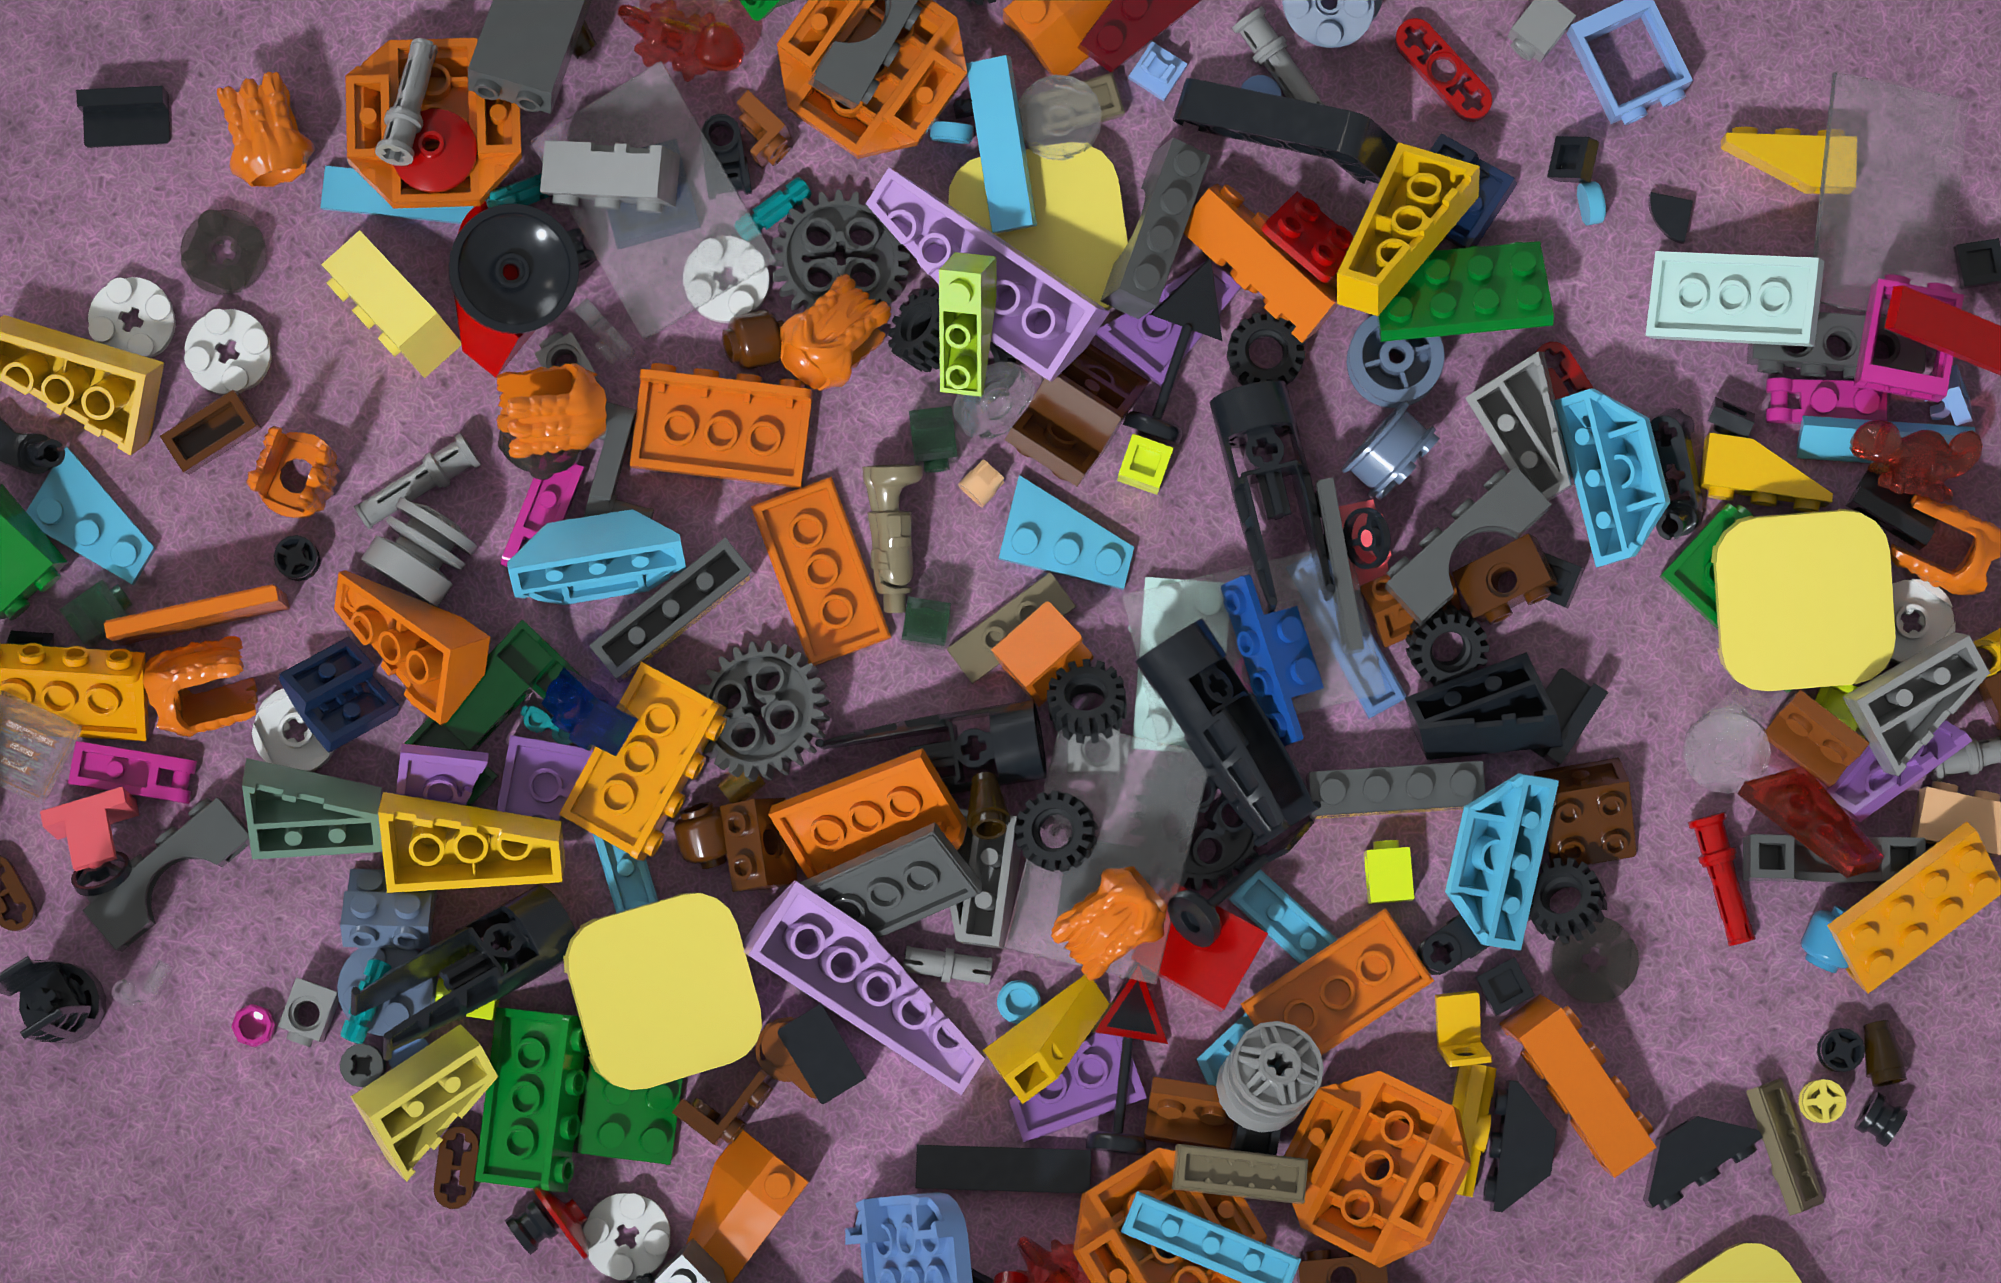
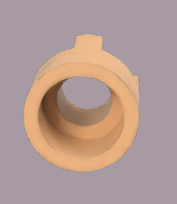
(981, 483)

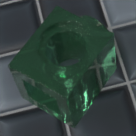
(933, 438)
(92, 609)
(926, 623)

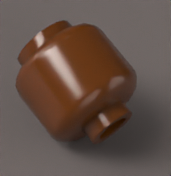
(753, 339)
(701, 835)

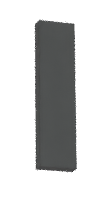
(1339, 567)

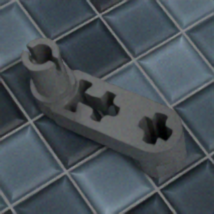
(616, 440)

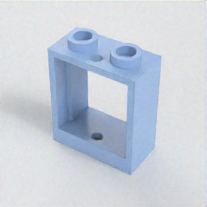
(1611, 19)

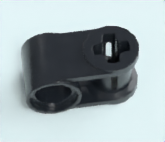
(731, 155)
(1458, 941)

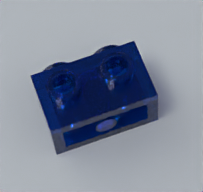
(588, 712)

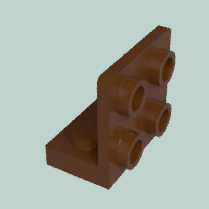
(1591, 813)
(703, 1117)

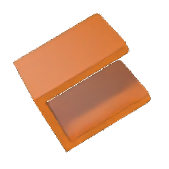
(1040, 649)

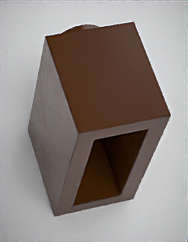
(210, 432)

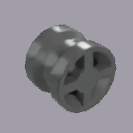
(374, 1066)

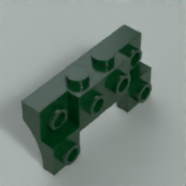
(512, 672)

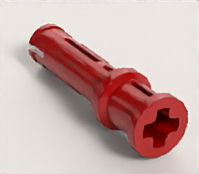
(1718, 858)

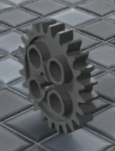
(837, 221)
(795, 694)

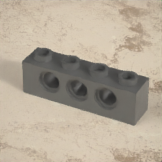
(1815, 361)

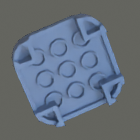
(912, 1239)

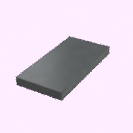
(899, 882)

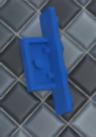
(1274, 655)

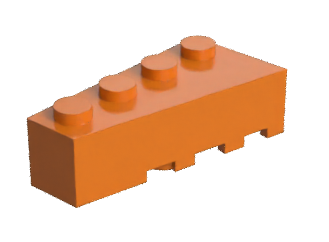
(1235, 236)
(1580, 1083)

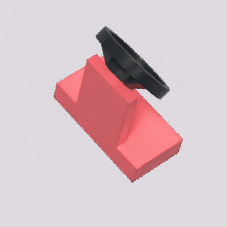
(1366, 539)
(91, 839)

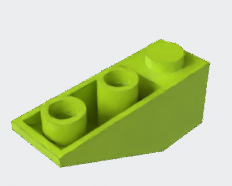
(966, 321)

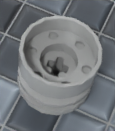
(419, 551)
(1254, 1092)

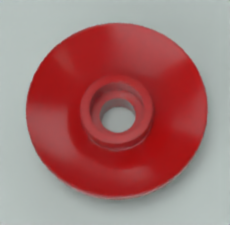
(450, 162)
(568, 1217)

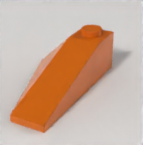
(1054, 29)
(427, 647)
(744, 1203)

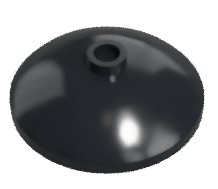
(531, 244)

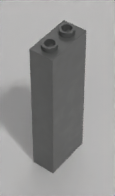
(526, 51)

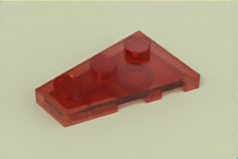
(1814, 818)

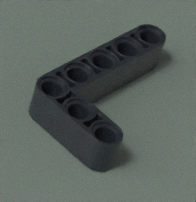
(1288, 124)

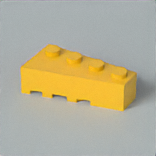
(1404, 223)
(84, 379)
(465, 846)

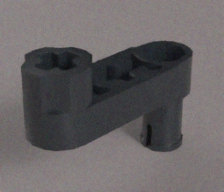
(1679, 451)

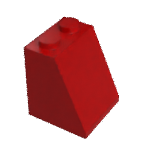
(1214, 970)

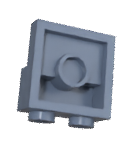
(385, 919)

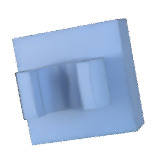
(1157, 71)
(1956, 401)

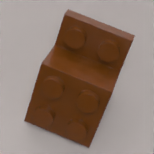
(1077, 414)

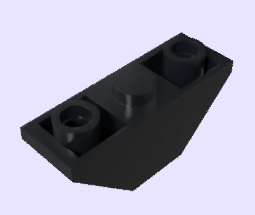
(1520, 1147)
(1693, 1154)

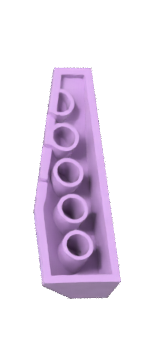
(1035, 311)
(860, 981)

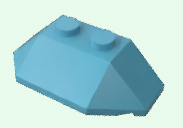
(1613, 473)
(596, 558)
(1501, 858)

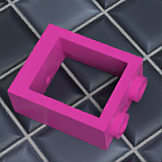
(1893, 380)

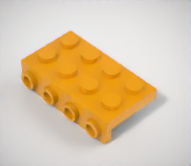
(81, 685)
(634, 793)
(1916, 907)

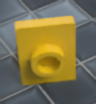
(1460, 1028)

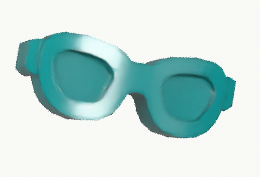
(538, 721)

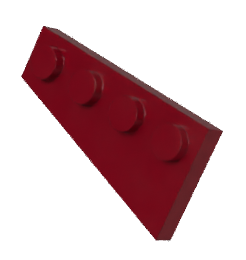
(1129, 27)

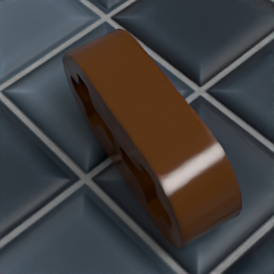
(19, 894)
(446, 1165)

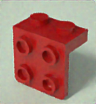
(1309, 236)

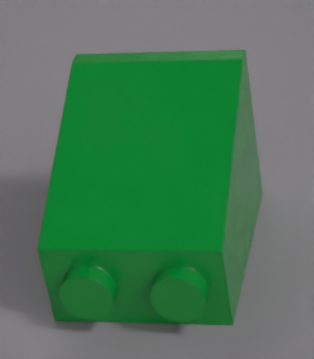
(26, 558)

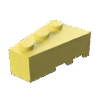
(391, 304)
(423, 1096)

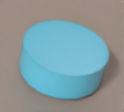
(951, 132)
(1591, 203)
(1018, 1001)

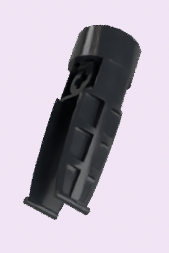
(1255, 419)
(1228, 731)
(1012, 743)
(517, 946)
(54, 1002)

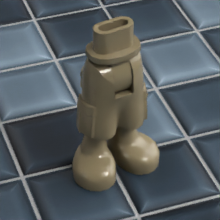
(891, 531)

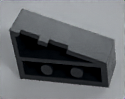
(1485, 712)

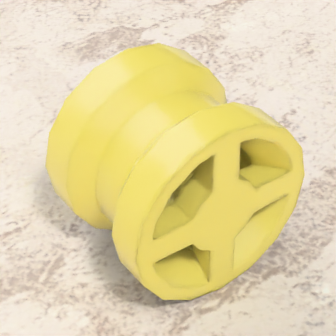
(1830, 1101)

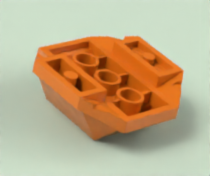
(374, 90)
(909, 92)
(1348, 1137)
(1119, 1258)

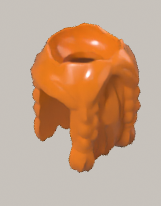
(264, 132)
(833, 335)
(551, 409)
(278, 451)
(1970, 574)
(186, 713)
(1111, 921)

